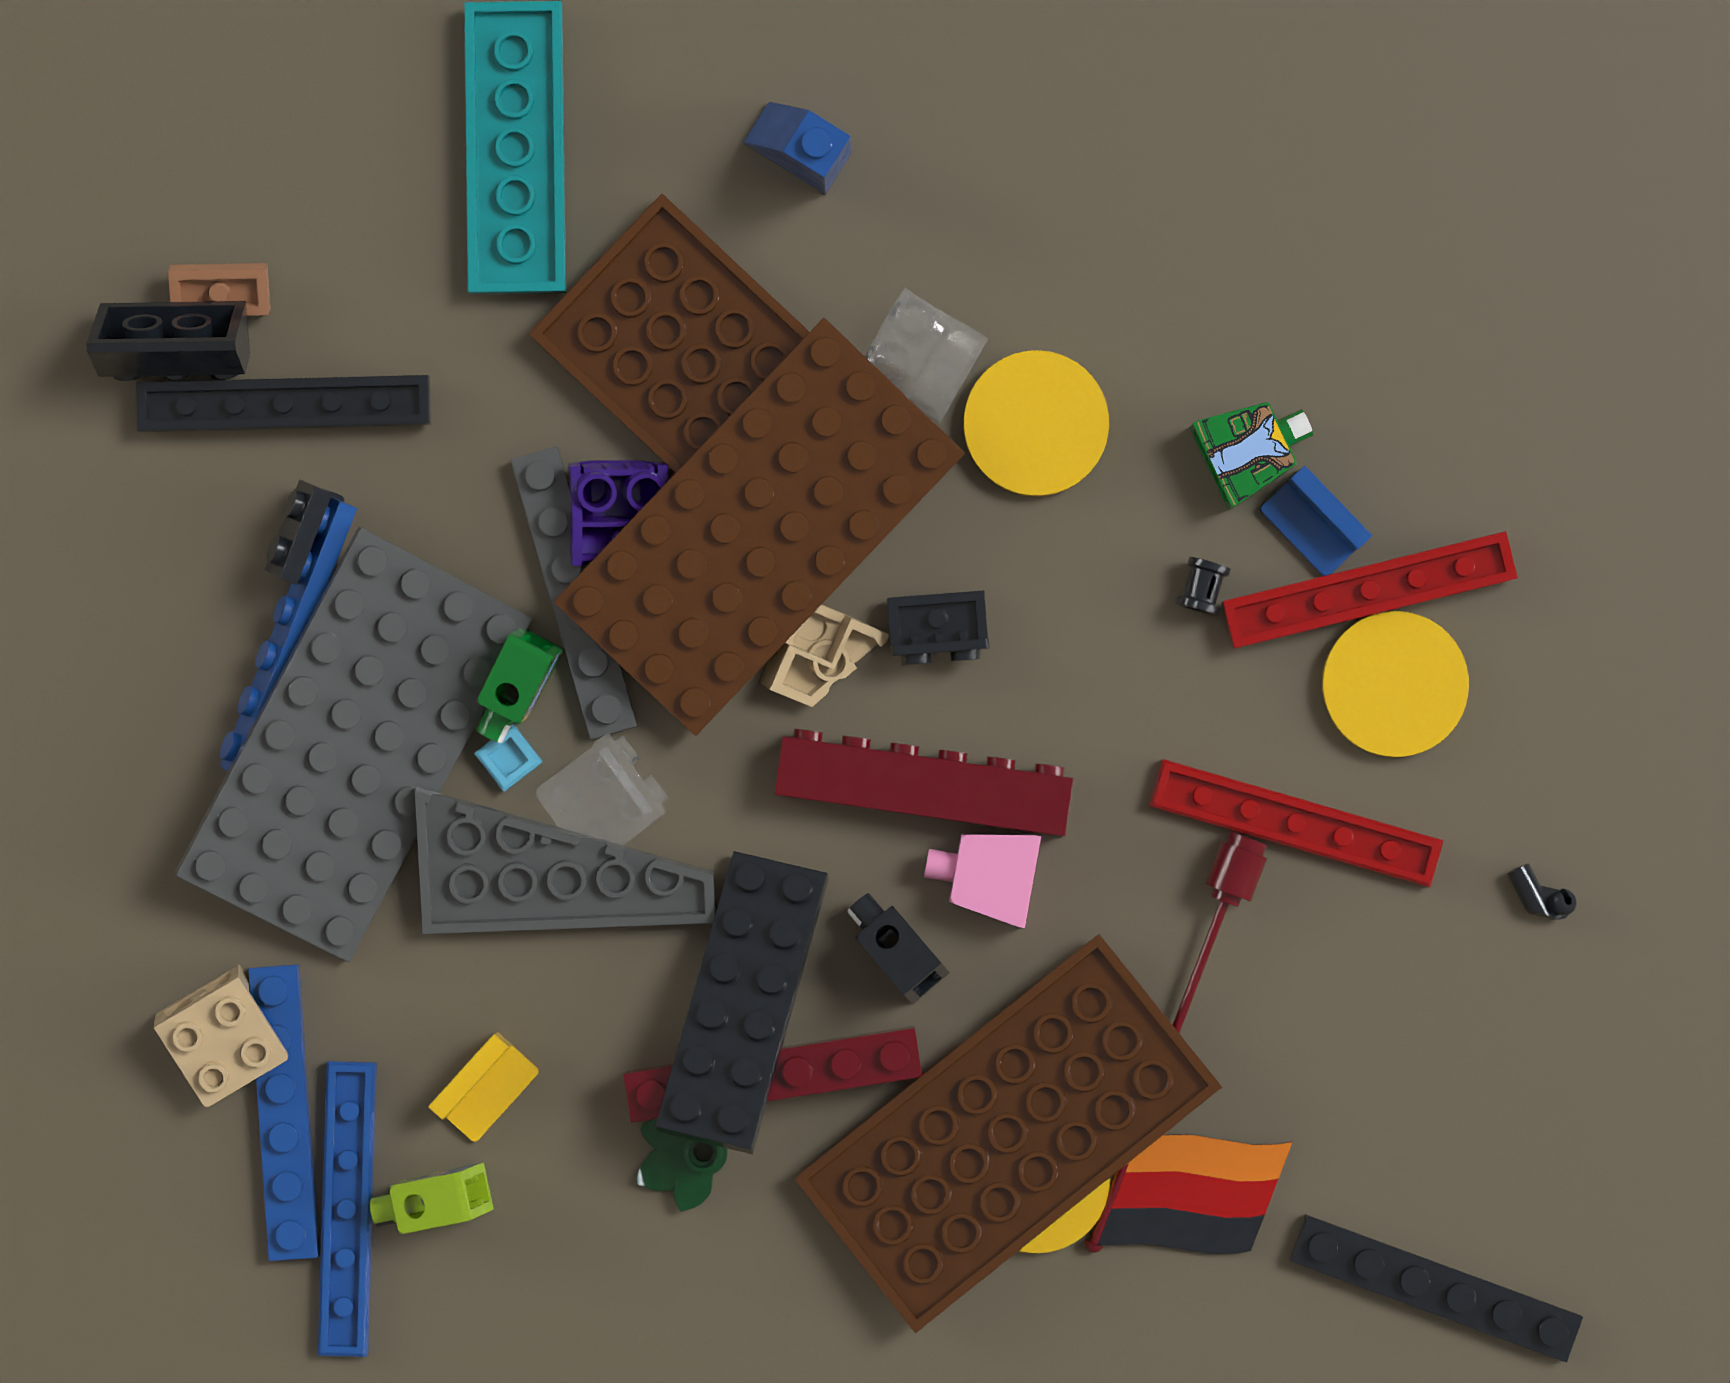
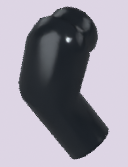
(1539, 899)

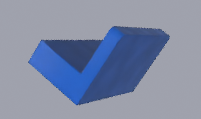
(1315, 522)

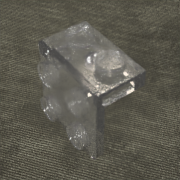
(604, 793)

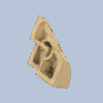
(820, 655)

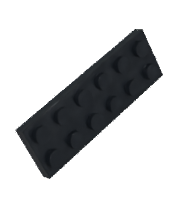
(742, 1002)

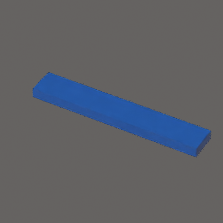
(346, 1208)

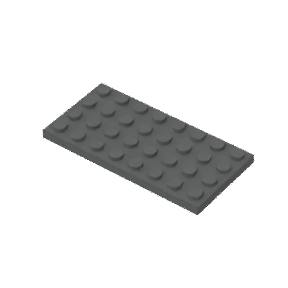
(351, 728)

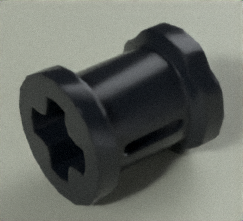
(1203, 586)

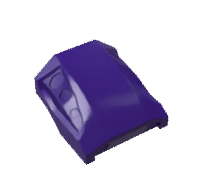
(606, 499)

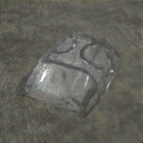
(925, 353)

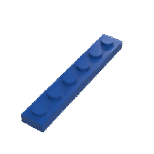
(290, 618)
(286, 1120)

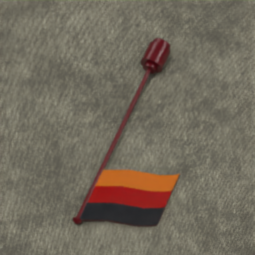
(1191, 1186)

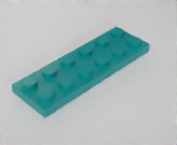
(515, 147)

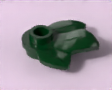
(676, 1167)

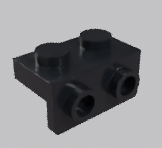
(298, 531)
(938, 625)

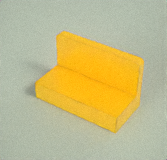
(485, 1087)

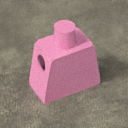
(989, 874)

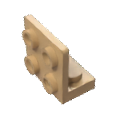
(220, 1037)

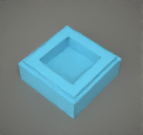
(509, 760)

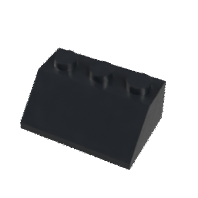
(170, 340)

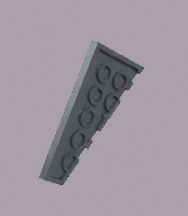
(521, 874)

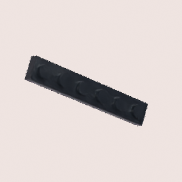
(283, 403)
(1436, 1288)

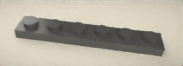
(594, 672)

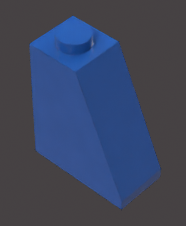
(801, 144)

